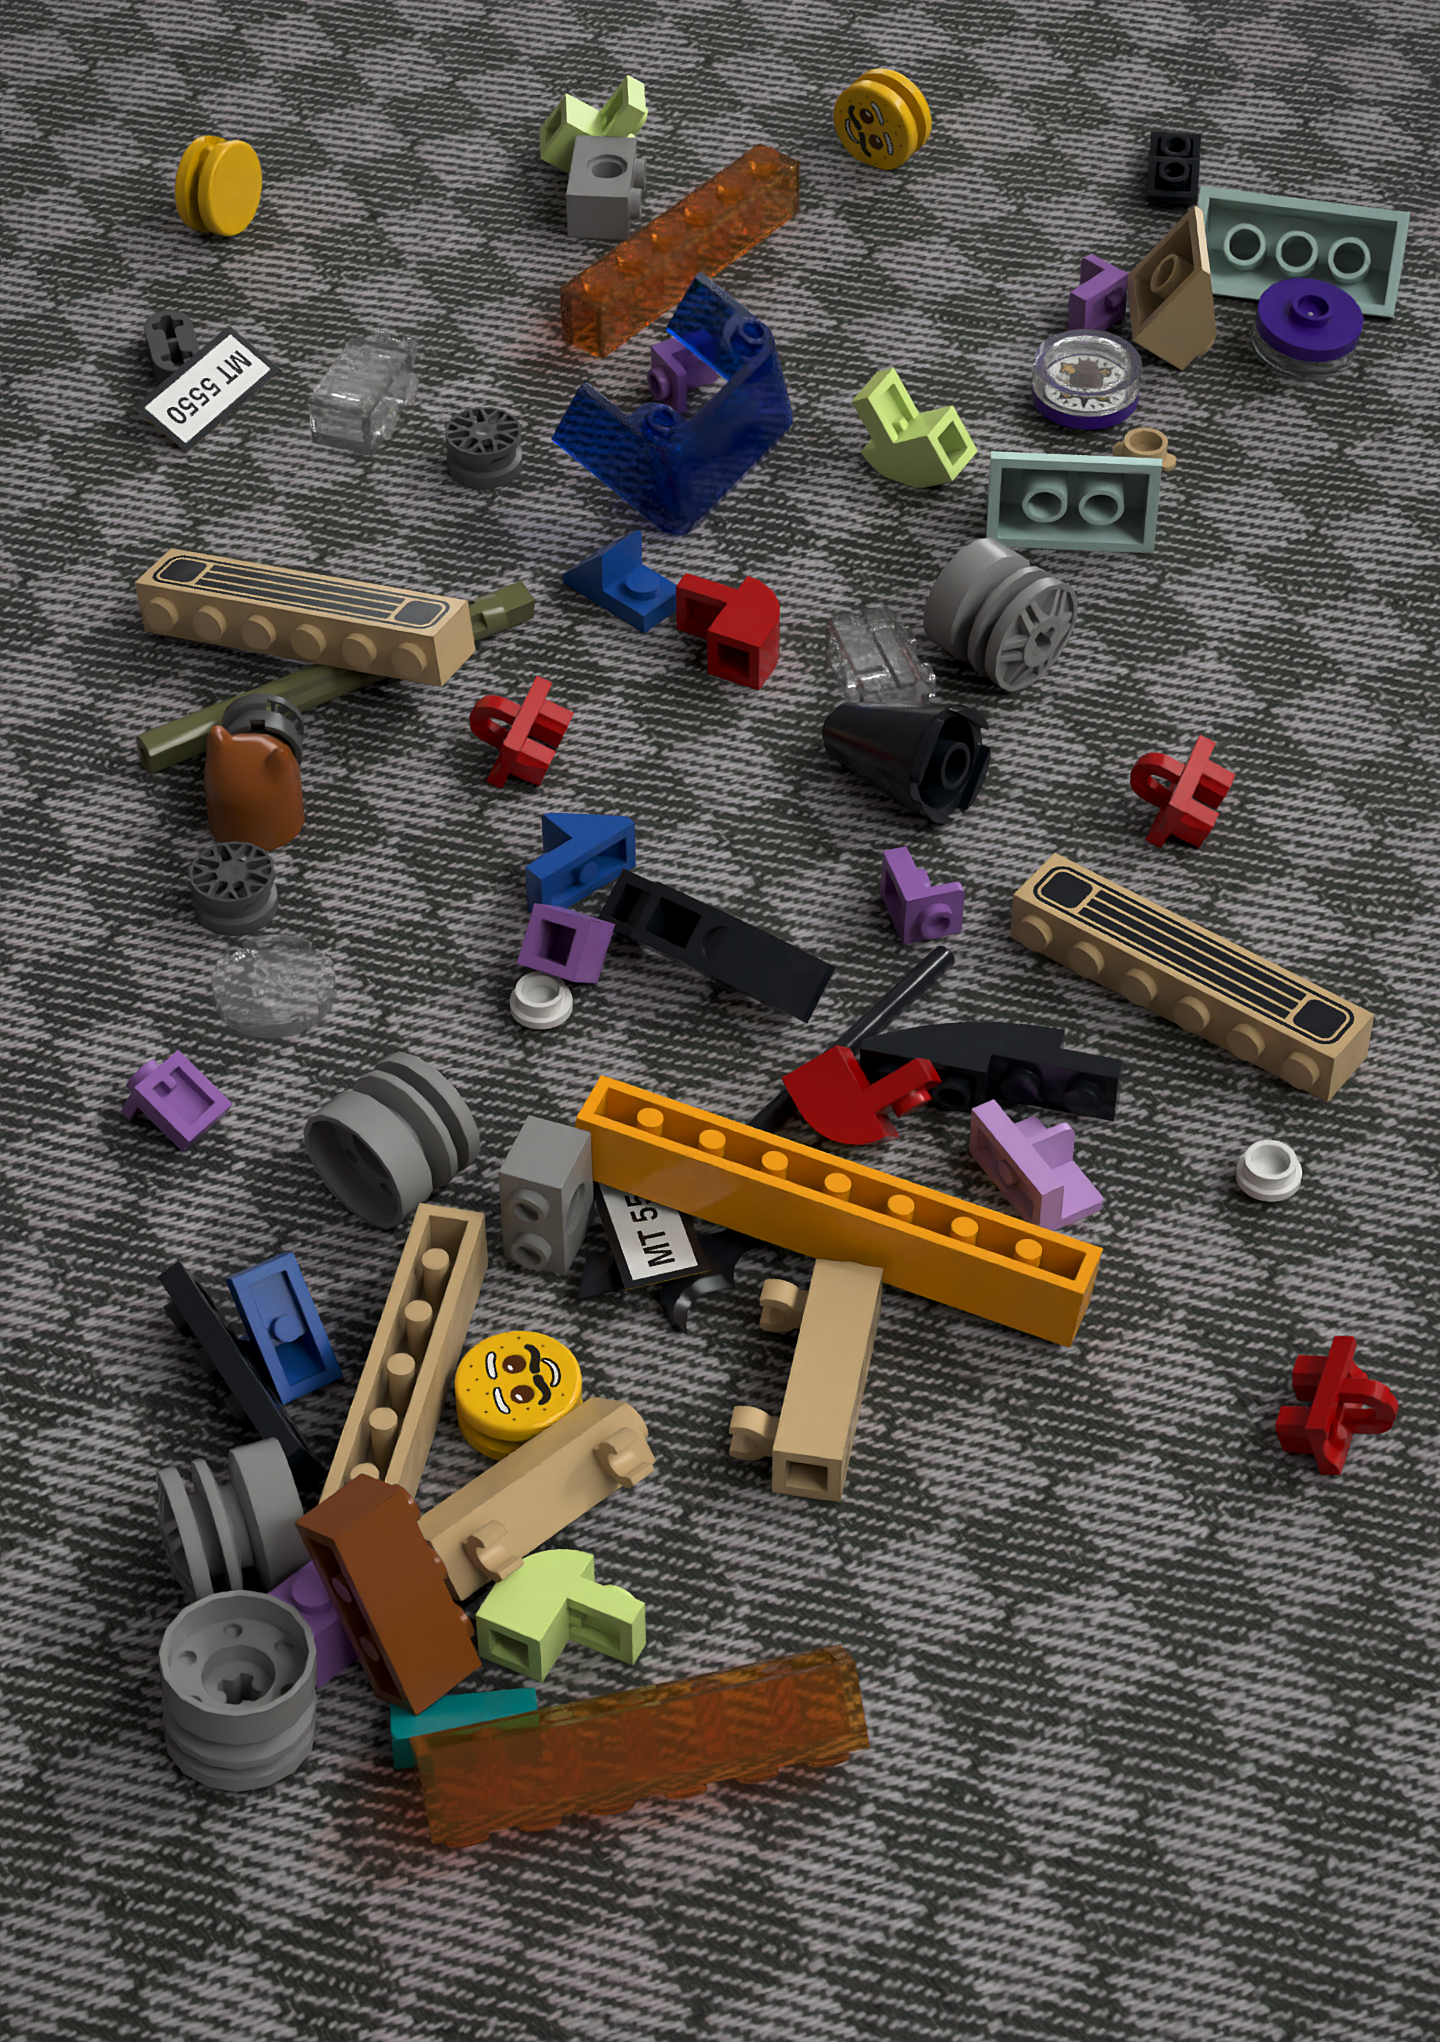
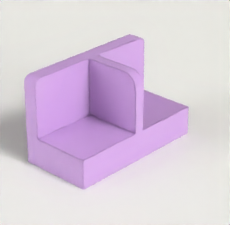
(1032, 1167)

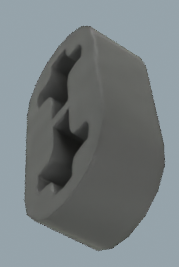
(165, 352)

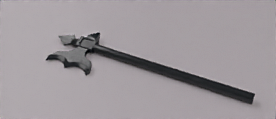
(727, 1247)

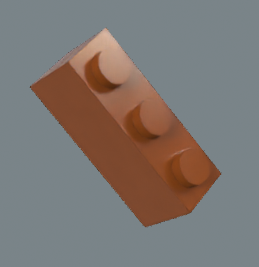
(390, 1592)

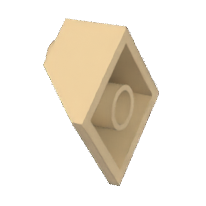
(1174, 295)

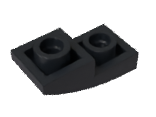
(1173, 168)

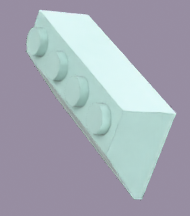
(1277, 238)

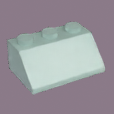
(1073, 501)

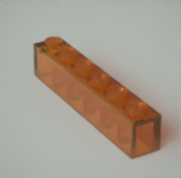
(659, 261)
(639, 1745)

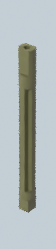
(316, 684)

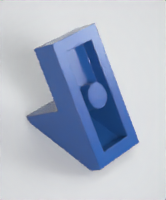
(623, 584)
(579, 857)
(283, 1327)

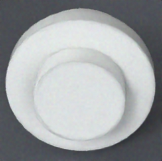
(541, 1001)
(1269, 1171)

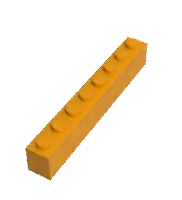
(839, 1211)

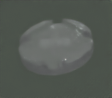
(274, 986)

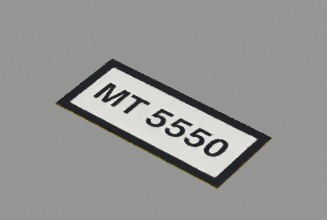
(207, 389)
(648, 1238)

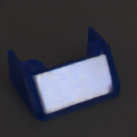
(680, 467)

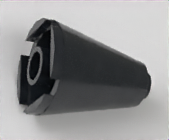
(913, 752)

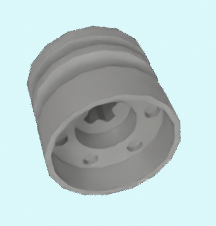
(1000, 614)
(392, 1139)
(234, 1523)
(238, 1690)

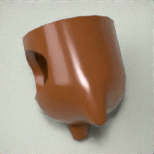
(252, 789)

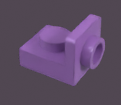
(1099, 297)
(675, 372)
(915, 906)
(175, 1099)

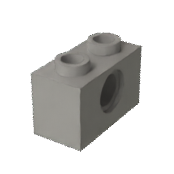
(604, 187)
(546, 1195)

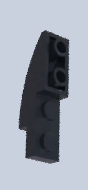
(717, 945)
(1000, 1063)

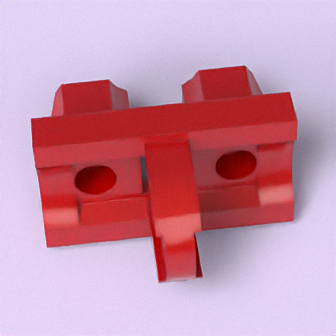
(534, 718)
(1177, 810)
(1336, 1411)

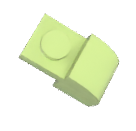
(620, 117)
(909, 444)
(552, 1601)

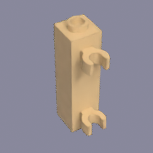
(826, 1380)
(537, 1492)

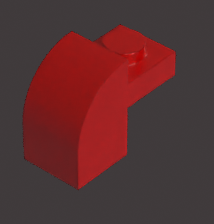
(738, 627)
(843, 1104)

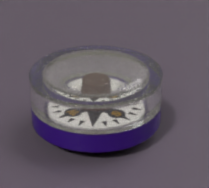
(1306, 329)
(1086, 379)

